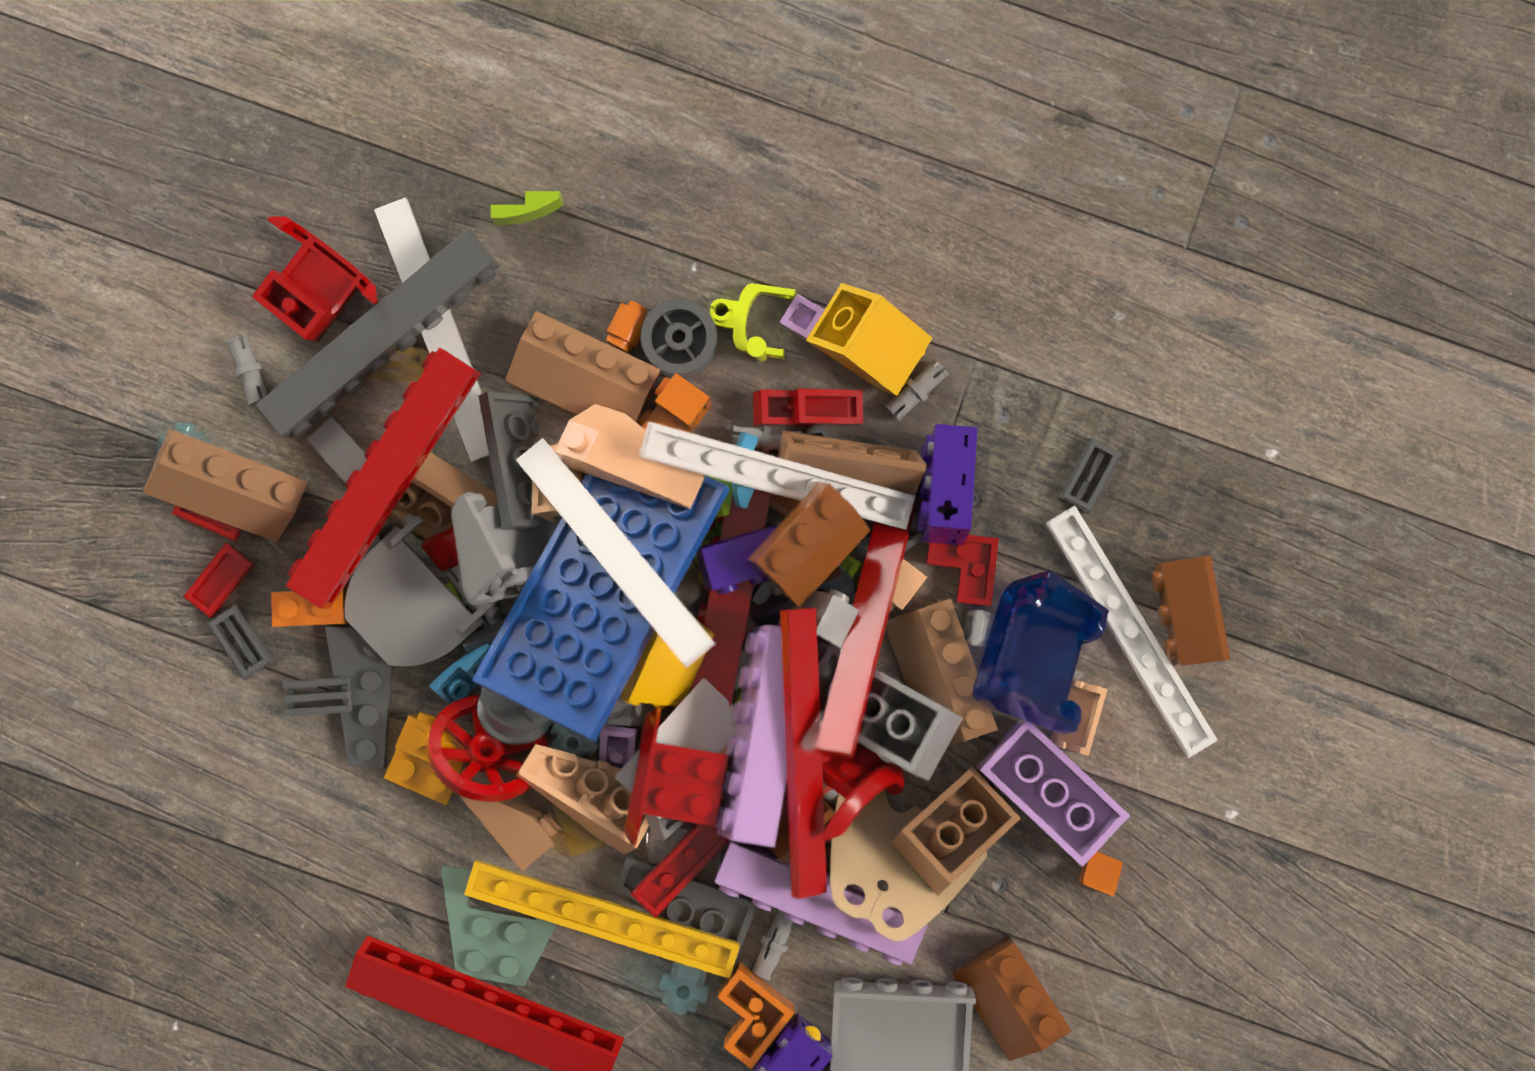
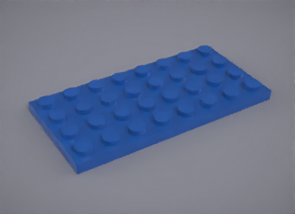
(574, 627)

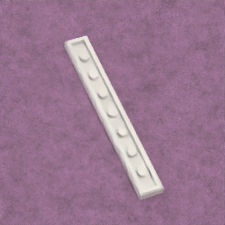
(410, 255)
(770, 473)
(615, 553)
(1131, 632)

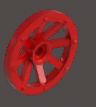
(475, 748)

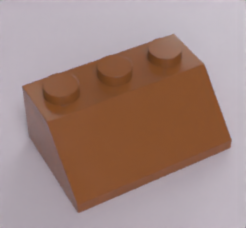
(810, 543)
(1190, 611)
(1012, 1000)

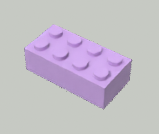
(1052, 791)

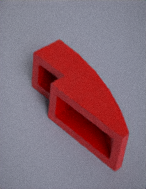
(807, 407)

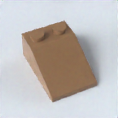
(517, 827)

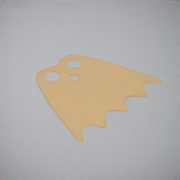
(866, 856)

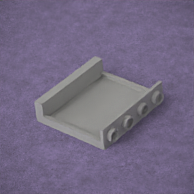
(901, 1026)

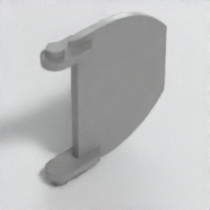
(405, 606)

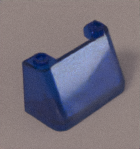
(1037, 649)

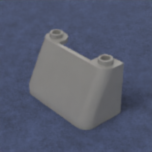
(492, 559)

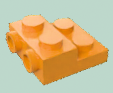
(411, 763)

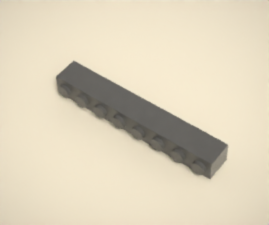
(378, 336)

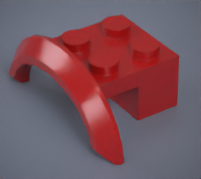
(312, 285)
(673, 782)
(858, 782)

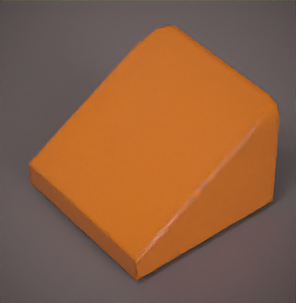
(1101, 873)

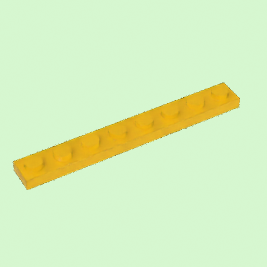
(602, 918)

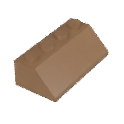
(579, 371)
(866, 462)
(224, 485)
(434, 493)
(940, 665)

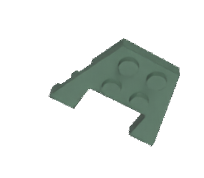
(490, 941)

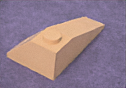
(609, 447)
(584, 792)

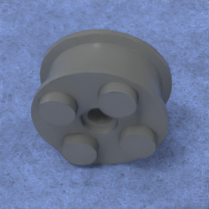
(676, 318)
(508, 720)

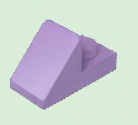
(617, 745)

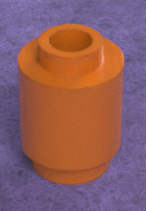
(626, 326)

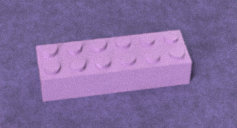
(758, 750)
(762, 876)

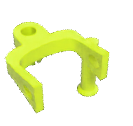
(737, 319)

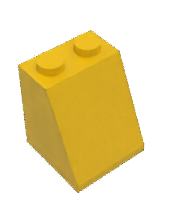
(870, 338)
(661, 675)

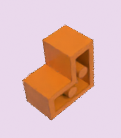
(678, 405)
(294, 610)
(761, 1012)

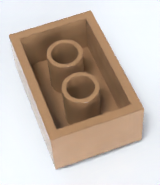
(955, 830)

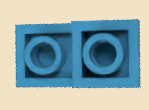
(457, 679)

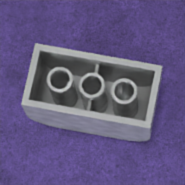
(897, 720)

